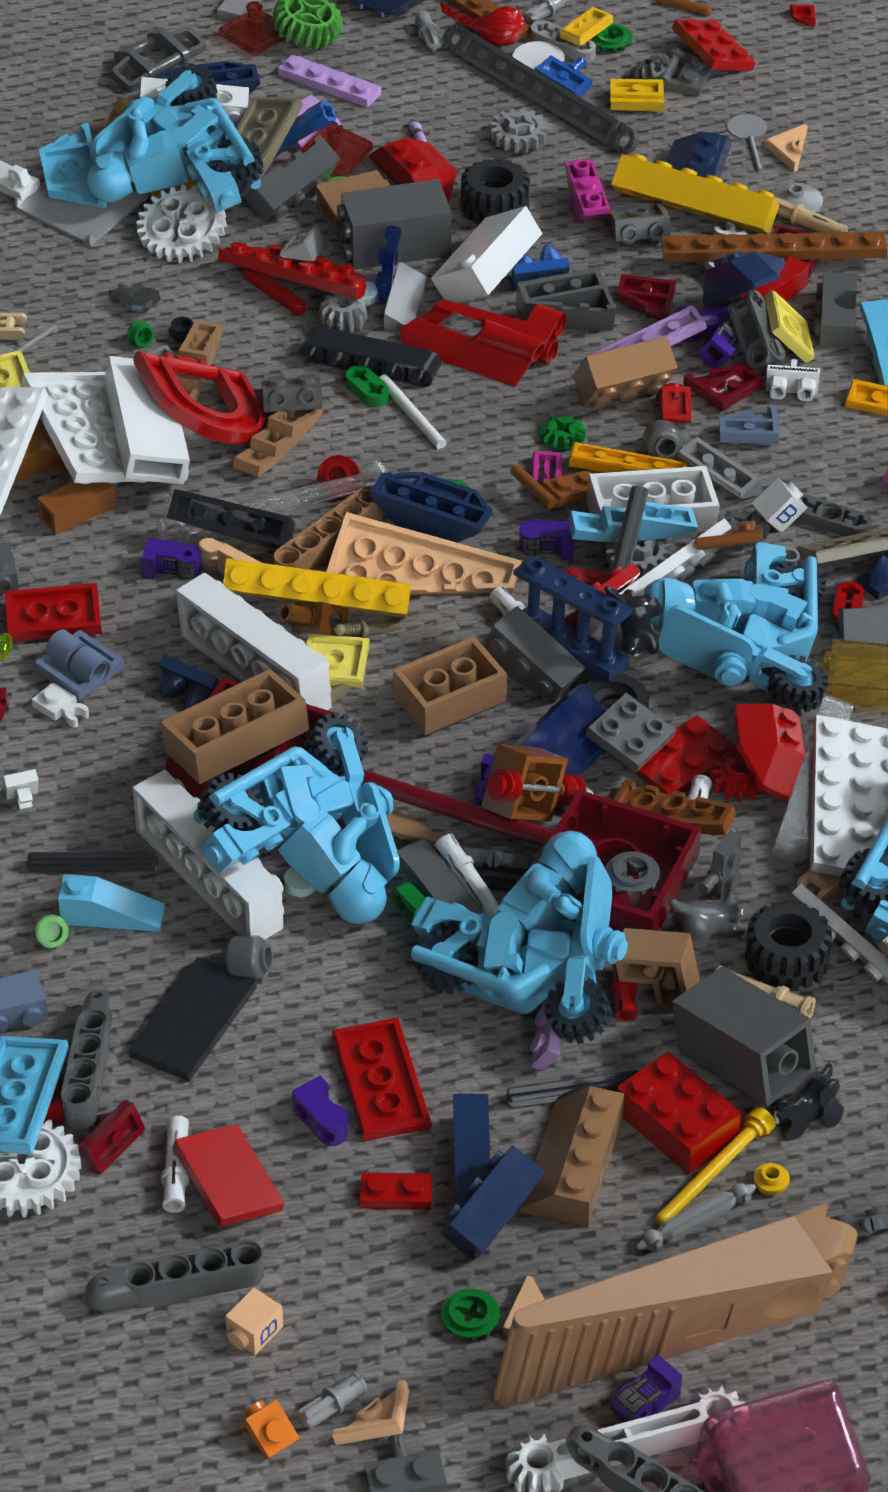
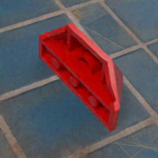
(415, 161)
(770, 745)

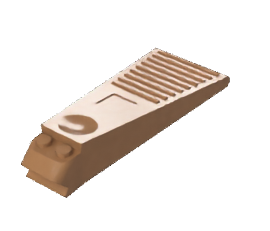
(675, 1306)

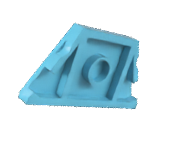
(67, 166)

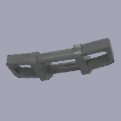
(157, 38)

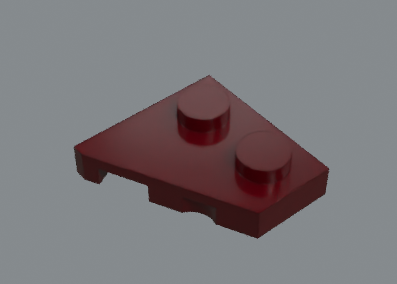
(647, 295)
(725, 385)

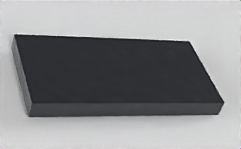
(192, 1019)

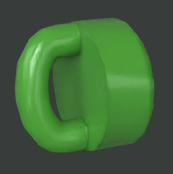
(50, 931)

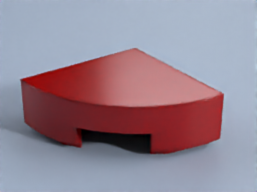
(803, 13)

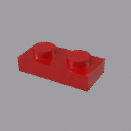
(396, 1191)

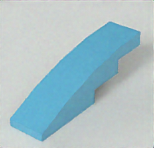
(876, 320)
(658, 522)

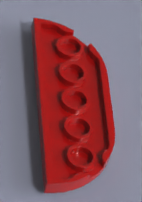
(319, 273)

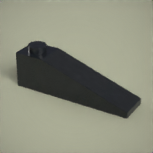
(231, 519)

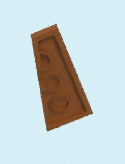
(710, 815)

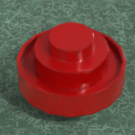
(335, 468)

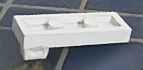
(17, 182)

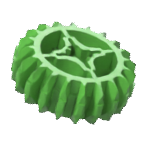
(307, 22)

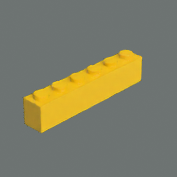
(695, 194)
(317, 586)

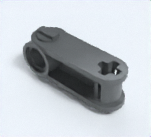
(755, 333)

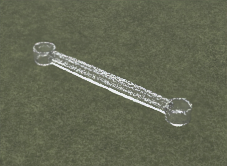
(287, 500)

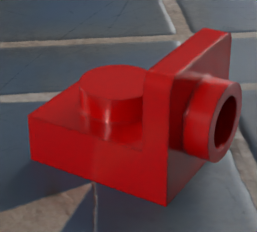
(675, 403)

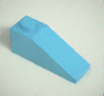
(103, 904)

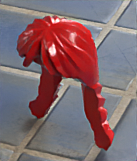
(498, 28)

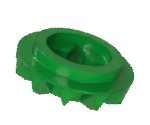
(620, 39)
(559, 439)
(464, 1302)

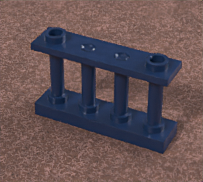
(595, 655)

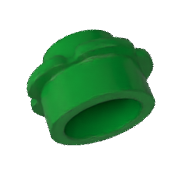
(140, 334)

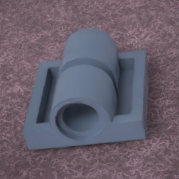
(78, 662)

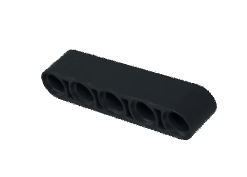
(347, 349)

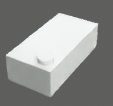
(487, 255)
(671, 486)

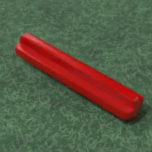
(276, 291)

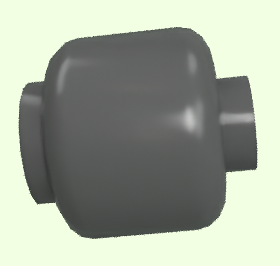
(662, 439)
(247, 956)

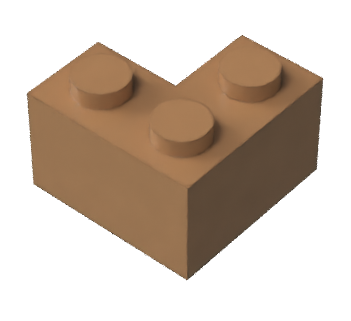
(659, 960)

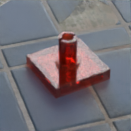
(251, 30)
(347, 145)

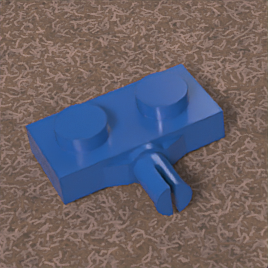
(566, 74)

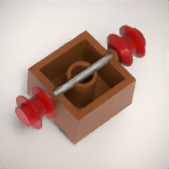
(529, 783)

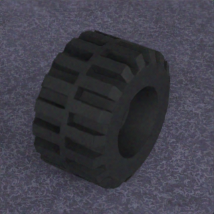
(493, 188)
(783, 964)

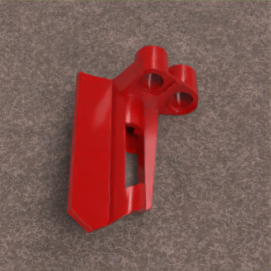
(500, 348)

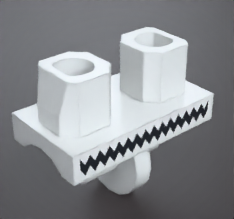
(792, 380)

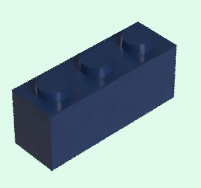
(491, 1201)

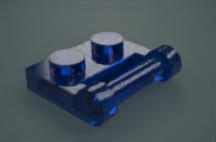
(388, 258)

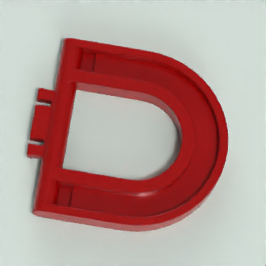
(245, 408)

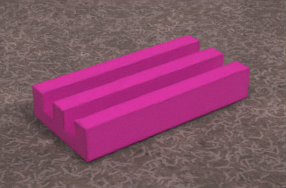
(558, 456)

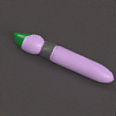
(416, 129)

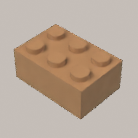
(625, 372)
(449, 685)

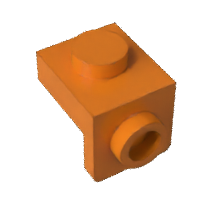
(268, 1427)

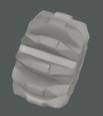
(343, 313)

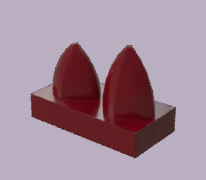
(111, 1137)

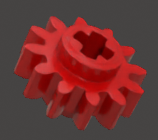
(733, 778)

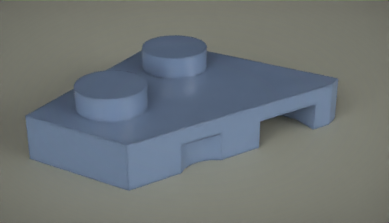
(750, 428)

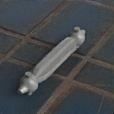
(696, 1217)

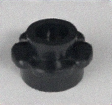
(180, 328)

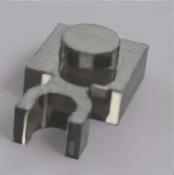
(137, 299)

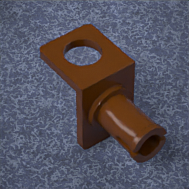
(311, 616)

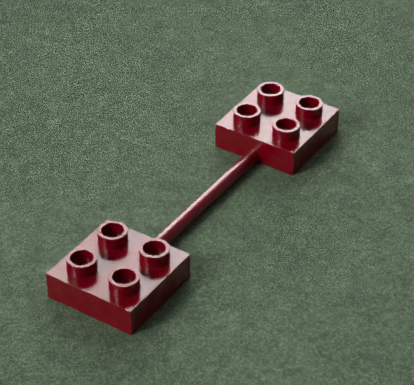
(606, 822)

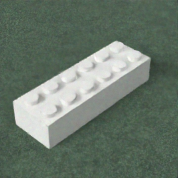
(249, 641)
(242, 894)

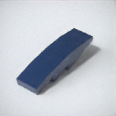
(470, 1141)

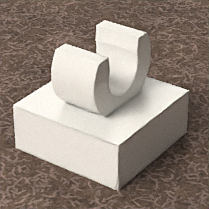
(21, 786)

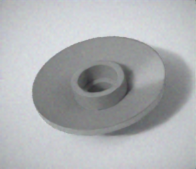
(799, 193)

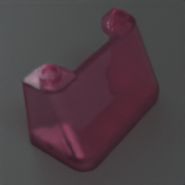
(783, 1444)

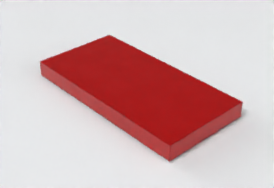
(381, 1079)

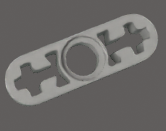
(549, 32)

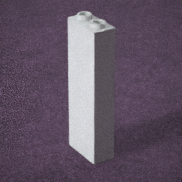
(147, 437)

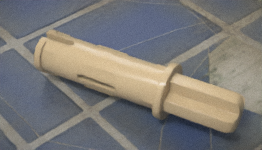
(809, 219)

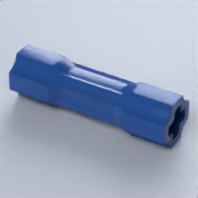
(312, 120)

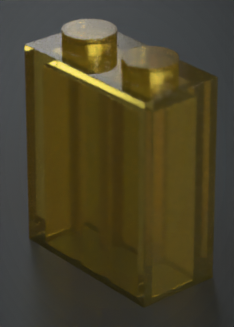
(858, 673)

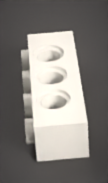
(232, 98)

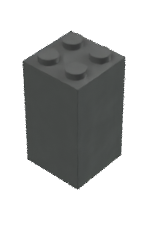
(414, 207)
(744, 1036)

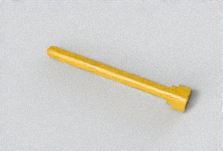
(757, 1124)

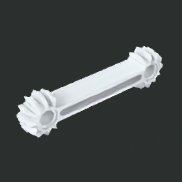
(647, 1434)

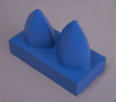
(550, 264)

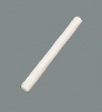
(413, 413)

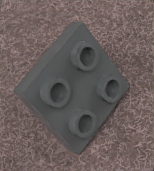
(630, 732)

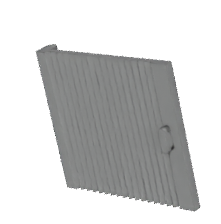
(79, 220)

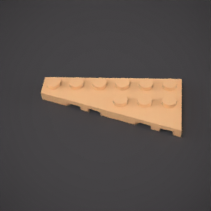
(411, 557)

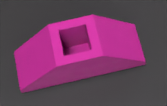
(586, 191)

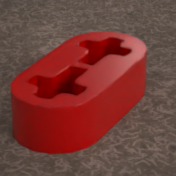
(843, 590)

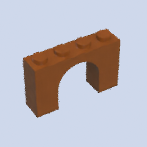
(70, 503)

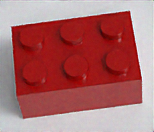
(679, 1112)

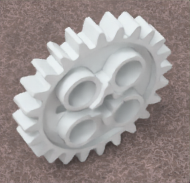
(180, 225)
(39, 1177)

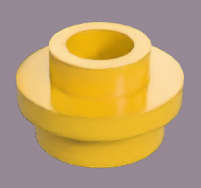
(768, 1185)

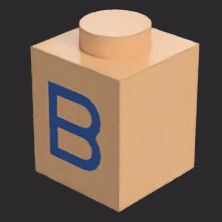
(254, 1321)

